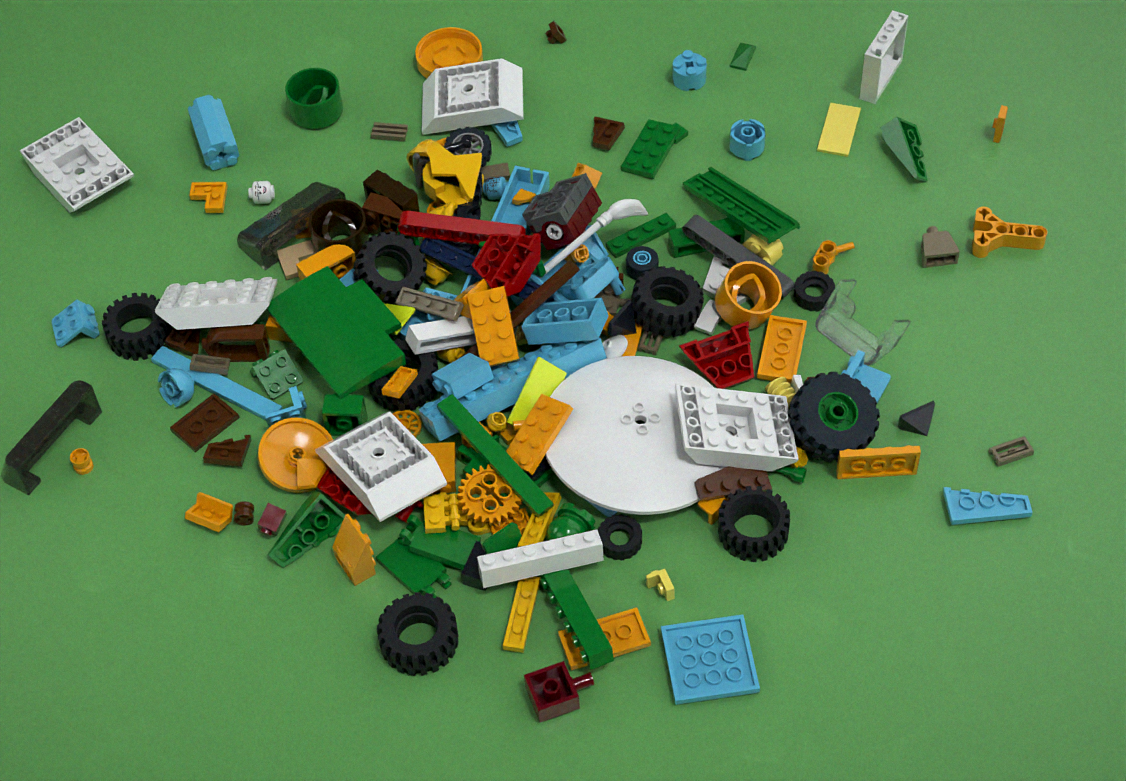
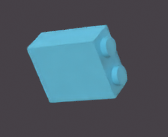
(462, 376)

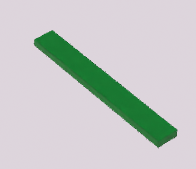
(495, 455)

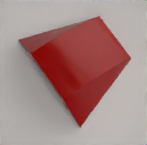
(508, 260)
(723, 357)
(334, 488)

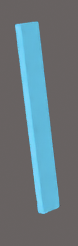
(217, 384)

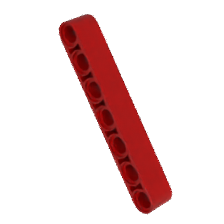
(453, 228)

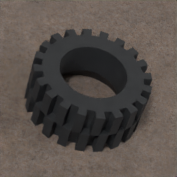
(137, 343)
(753, 503)

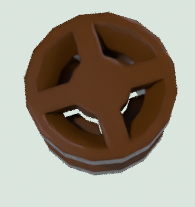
(244, 513)

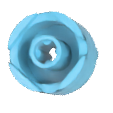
(689, 71)
(747, 139)

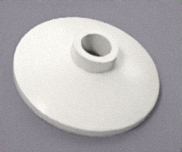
(615, 346)

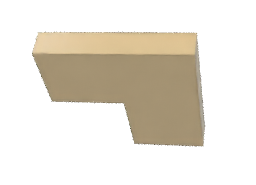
(292, 255)

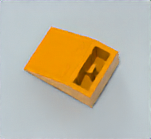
(354, 551)

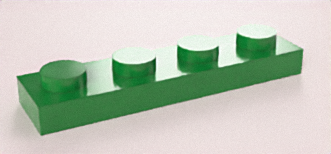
(641, 235)

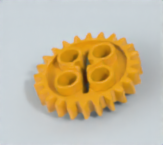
(477, 506)

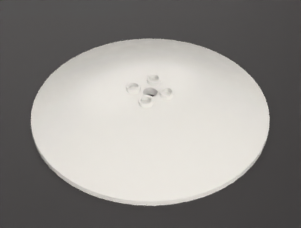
(611, 456)

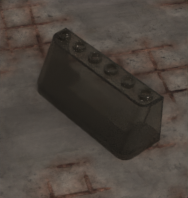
(284, 223)
(75, 402)

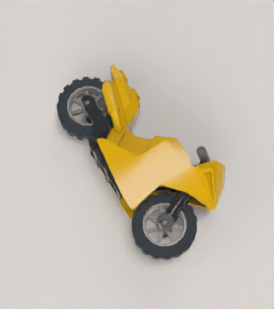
(452, 175)

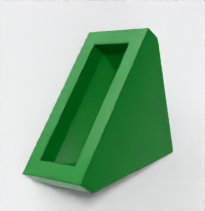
(743, 56)

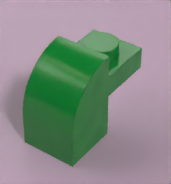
(471, 460)

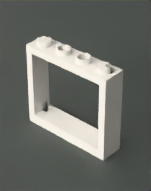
(890, 46)

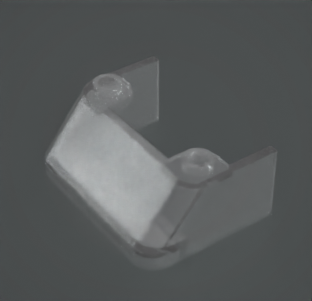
(838, 326)

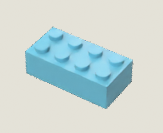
(566, 321)

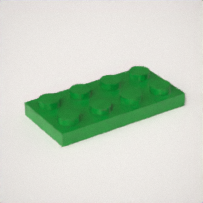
(650, 149)

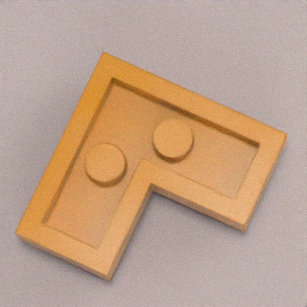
(212, 192)

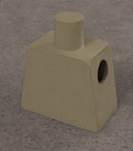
(938, 248)

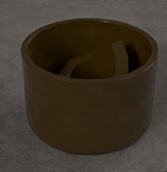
(336, 219)

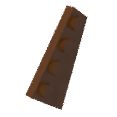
(729, 479)

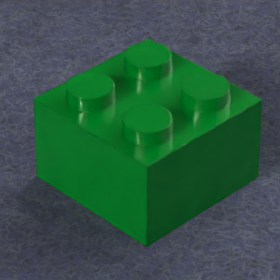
(343, 413)

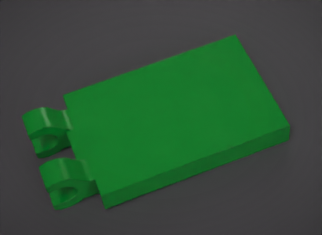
(447, 547)
(413, 570)

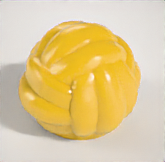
(496, 422)
(802, 456)

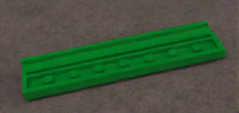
(741, 205)

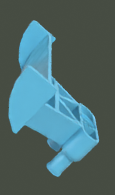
(593, 274)

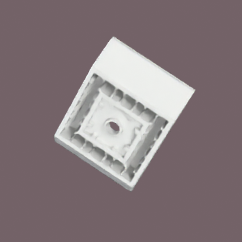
(492, 97)
(74, 150)
(215, 303)
(757, 420)
(386, 481)

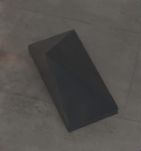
(623, 322)
(918, 419)

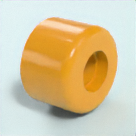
(758, 284)

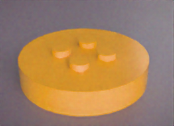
(447, 48)

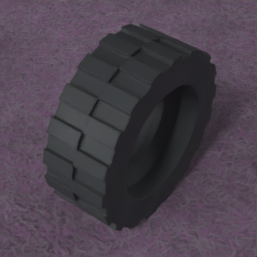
(813, 279)
(620, 522)

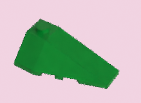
(905, 141)
(309, 527)

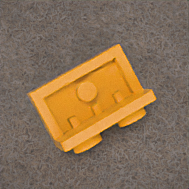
(210, 512)

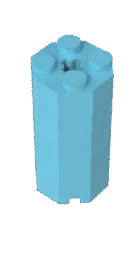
(213, 132)

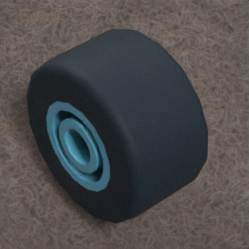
(641, 260)

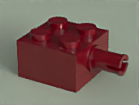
(554, 690)

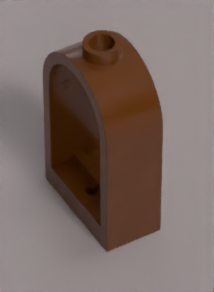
(240, 333)

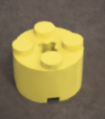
(769, 252)

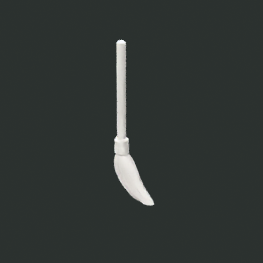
(617, 211)

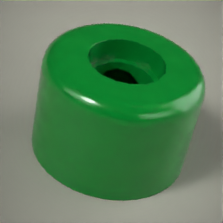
(314, 98)

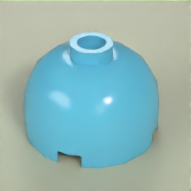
(176, 386)

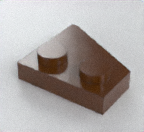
(606, 132)
(184, 340)
(227, 452)

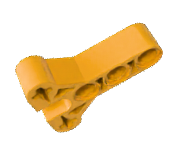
(994, 233)

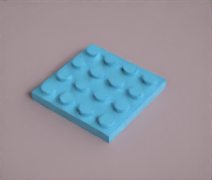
(709, 659)

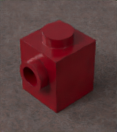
(271, 520)

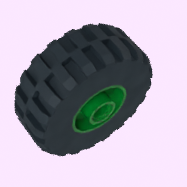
(833, 415)

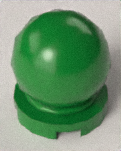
(570, 522)

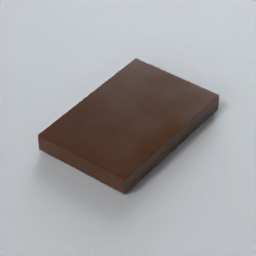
(204, 422)

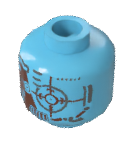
(494, 187)

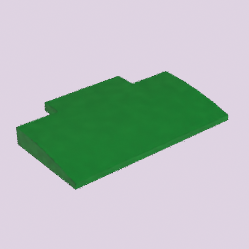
(339, 330)

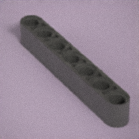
(728, 249)

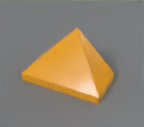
(310, 472)

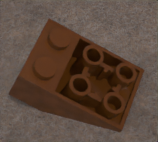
(381, 214)

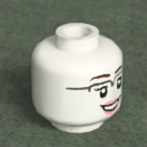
(262, 192)

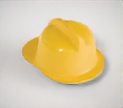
(435, 271)

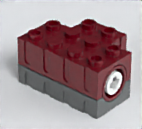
(563, 211)

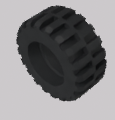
(398, 248)
(672, 285)
(419, 390)
(424, 656)

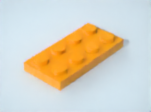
(493, 326)
(781, 348)
(538, 432)
(878, 462)
(623, 630)

